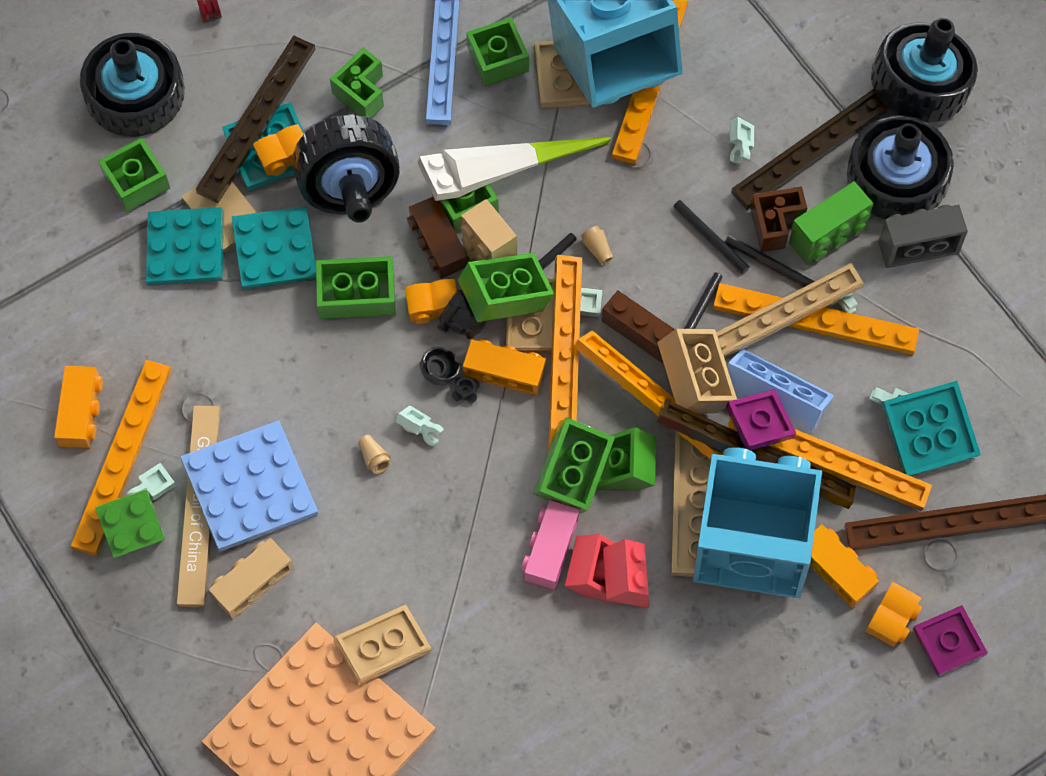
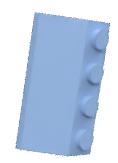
(801, 400)

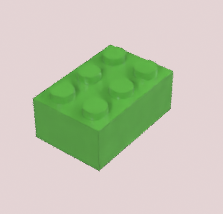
(831, 223)
(355, 287)
(505, 287)
(573, 464)

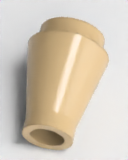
(597, 244)
(375, 456)

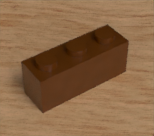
(437, 237)
(635, 323)

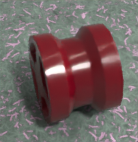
(209, 9)

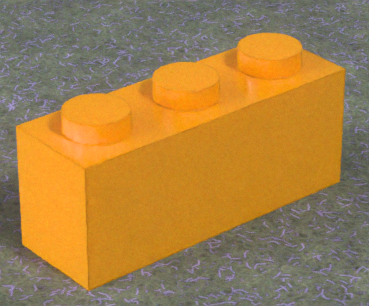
(504, 366)
(78, 407)
(841, 567)

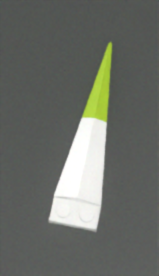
(467, 169)

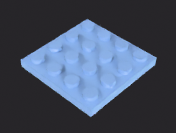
(249, 486)

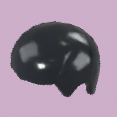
(439, 366)

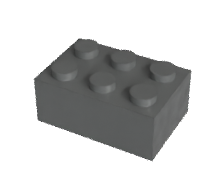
(922, 235)

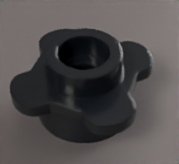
(465, 382)

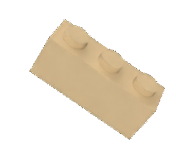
(250, 578)

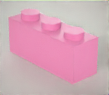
(550, 544)

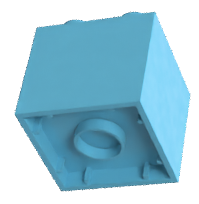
(616, 45)
(758, 523)

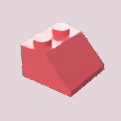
(586, 567)
(626, 573)

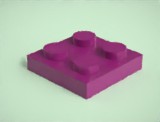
(760, 420)
(950, 640)

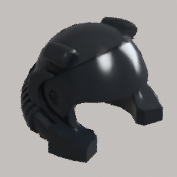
(460, 317)

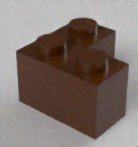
(772, 213)

